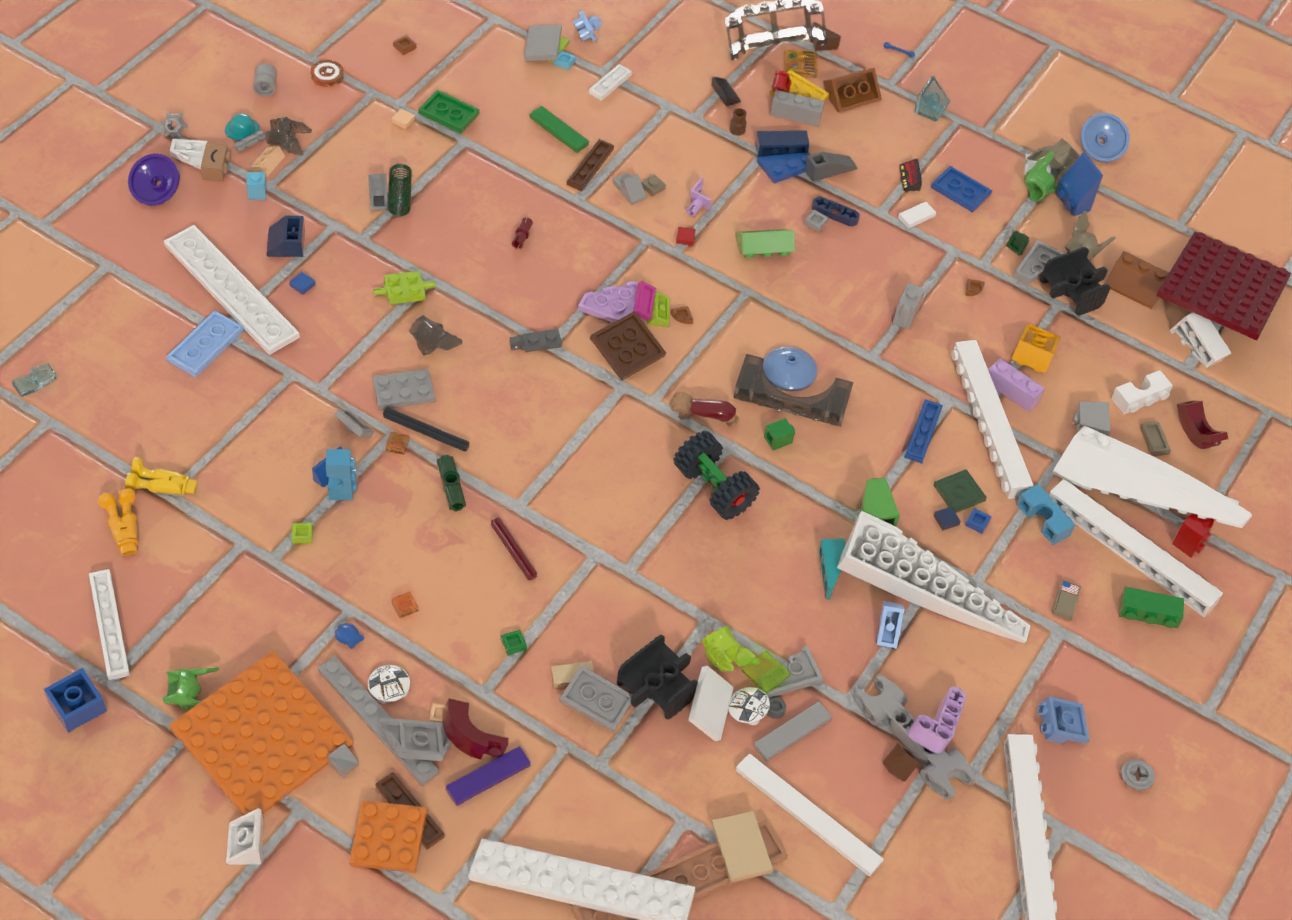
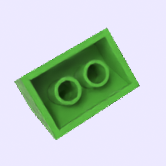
(765, 242)

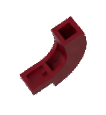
(1196, 425)
(466, 736)

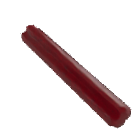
(514, 549)

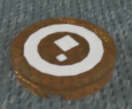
(327, 73)

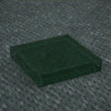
(960, 491)

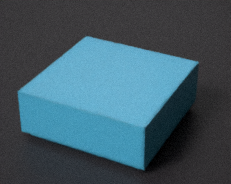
(565, 60)

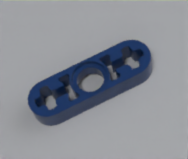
(848, 212)

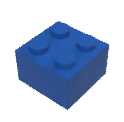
(75, 700)

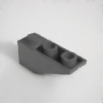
(828, 164)

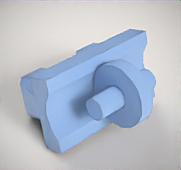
(593, 23)

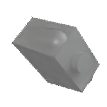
(908, 305)
(1092, 415)

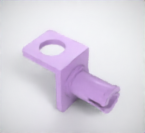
(698, 200)

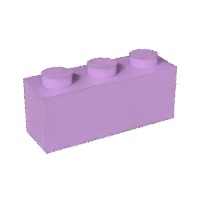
(1015, 385)

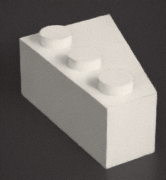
(1202, 339)

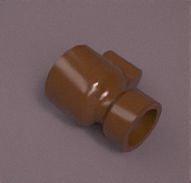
(738, 122)

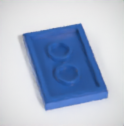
(961, 189)

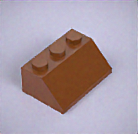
(853, 89)
(1136, 279)

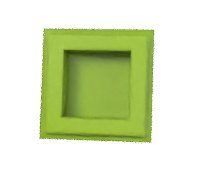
(302, 533)

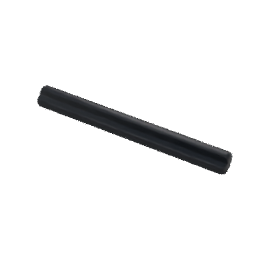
(426, 429)

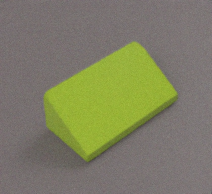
(660, 311)

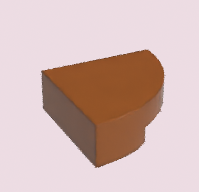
(973, 287)
(682, 315)

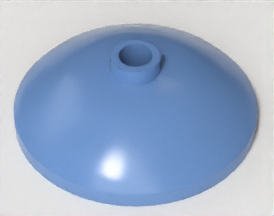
(1111, 131)
(790, 368)

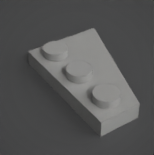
(803, 673)

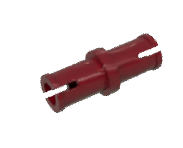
(522, 233)

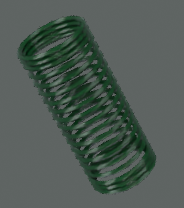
(395, 181)

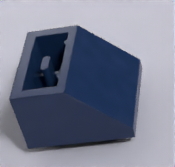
(286, 237)

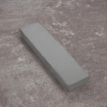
(792, 731)

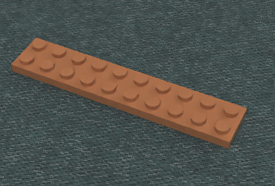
(699, 869)

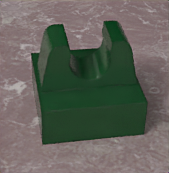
(1018, 242)

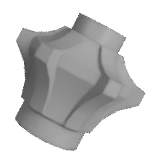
(167, 123)

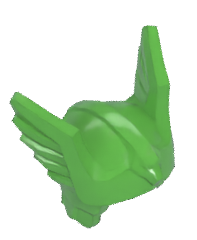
(1039, 180)
(185, 686)

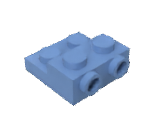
(1063, 721)

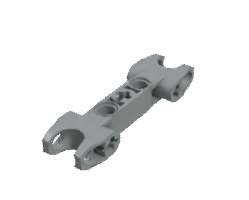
(889, 708)

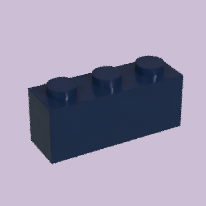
(781, 142)

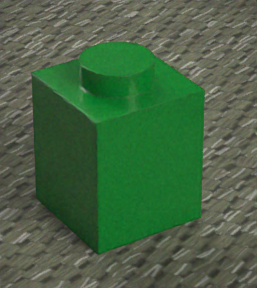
(779, 434)

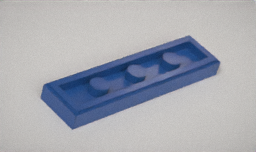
(923, 431)

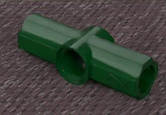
(451, 483)

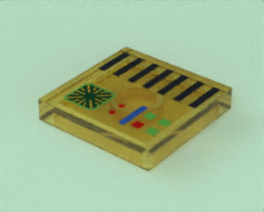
(801, 62)

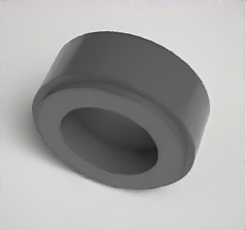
(777, 708)

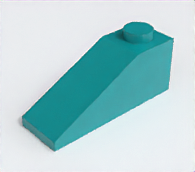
(830, 554)

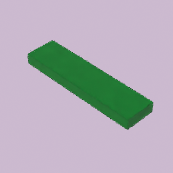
(559, 129)

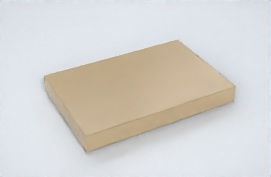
(742, 846)

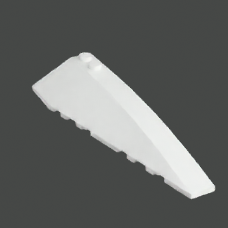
(1120, 469)
(899, 566)

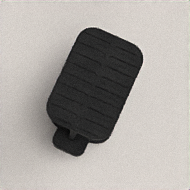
(1076, 278)
(649, 668)

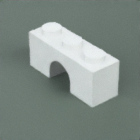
(1154, 388)

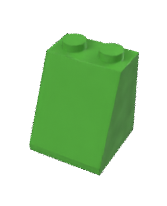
(879, 502)

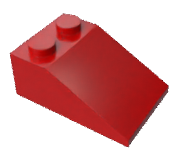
(1193, 534)

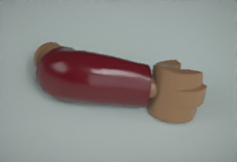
(706, 408)

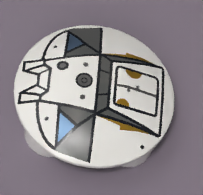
(388, 683)
(749, 705)

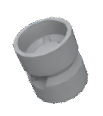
(265, 80)

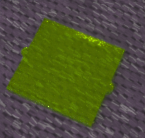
(766, 672)

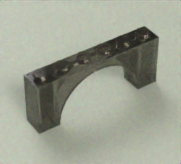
(825, 407)

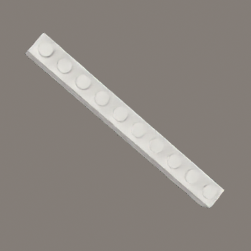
(991, 419)
(1136, 548)
(1029, 828)

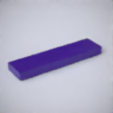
(488, 776)

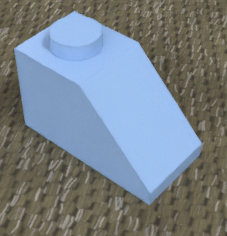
(890, 624)

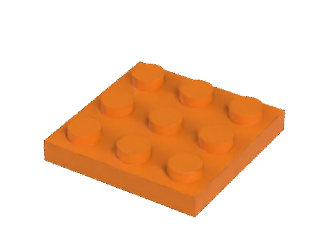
(388, 836)

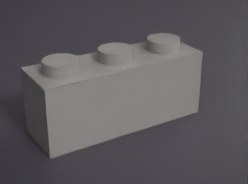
(797, 108)

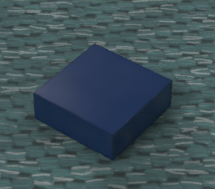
(947, 518)

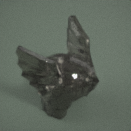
(284, 134)
(431, 336)

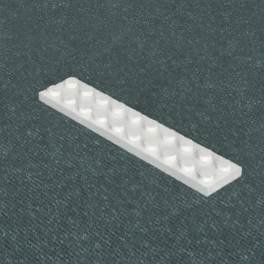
(232, 289)
(580, 883)

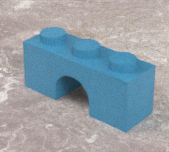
(341, 474)
(1037, 502)

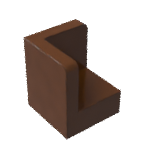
(901, 762)

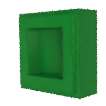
(513, 642)

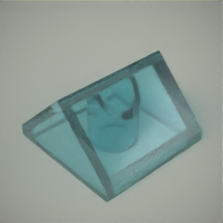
(931, 100)

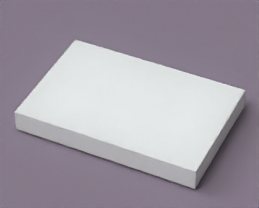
(710, 703)

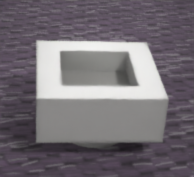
(816, 221)

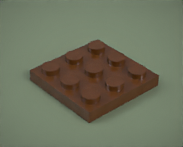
(627, 345)

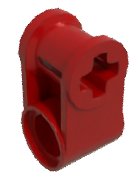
(781, 82)

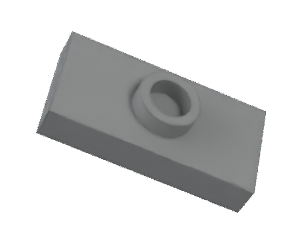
(353, 423)

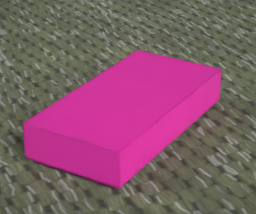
(644, 300)

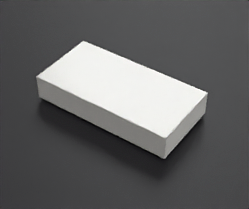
(917, 215)

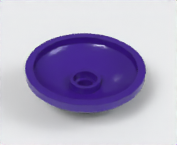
(146, 175)

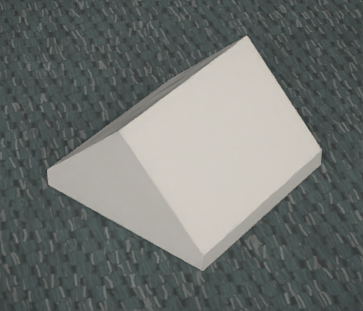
(246, 839)

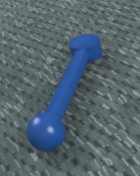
(887, 45)

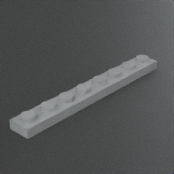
(369, 711)

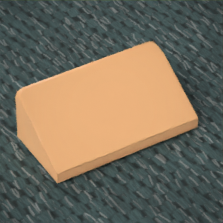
(267, 160)

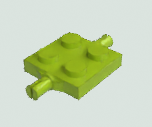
(404, 287)

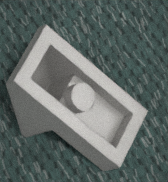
(630, 187)

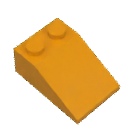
(1036, 348)

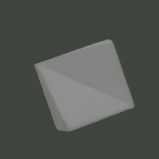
(342, 760)

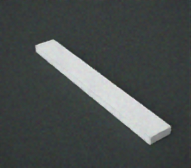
(809, 815)

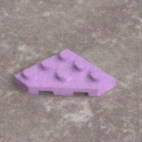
(611, 302)

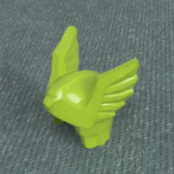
(723, 649)

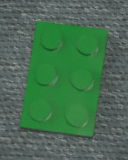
(449, 111)

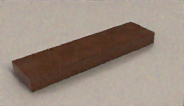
(590, 165)
(396, 793)

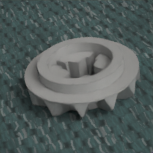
(1145, 772)

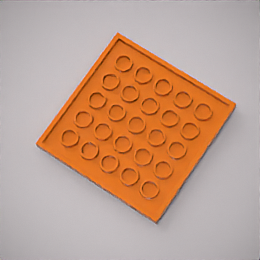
(260, 735)

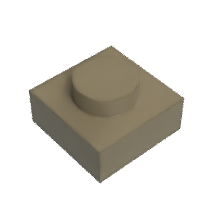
(653, 185)

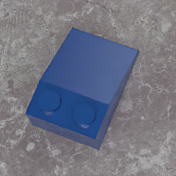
(1079, 185)

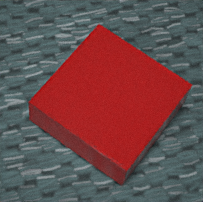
(685, 236)

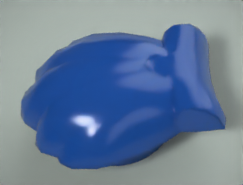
(348, 635)

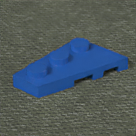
(783, 166)

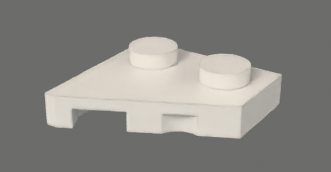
(188, 151)

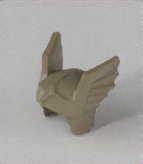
(1063, 157)
(1081, 238)

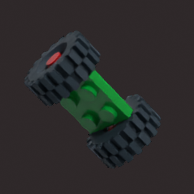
(730, 494)

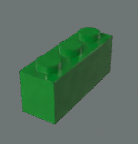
(1151, 607)

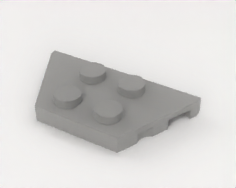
(416, 738)

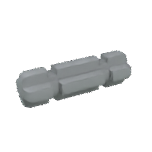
(249, 141)

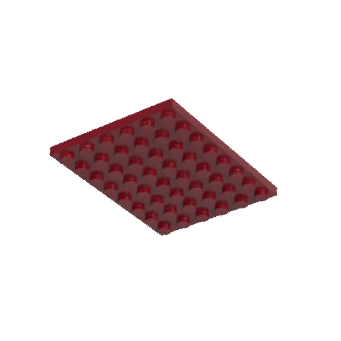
(1224, 285)

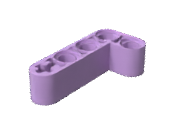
(938, 732)

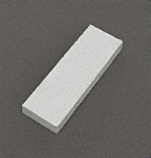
(610, 82)

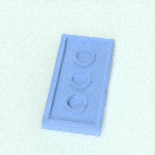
(205, 343)

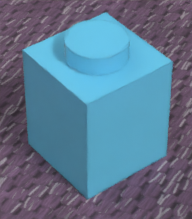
(256, 185)

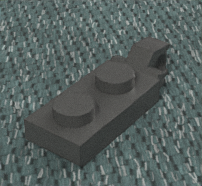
(537, 341)

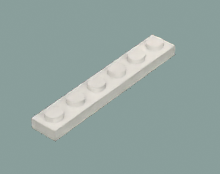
(109, 625)

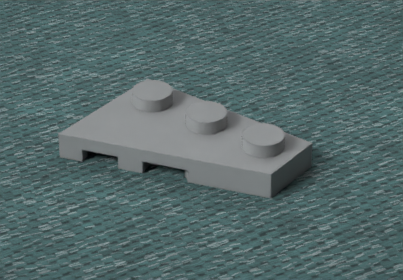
(1034, 262)

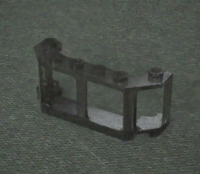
(776, 35)

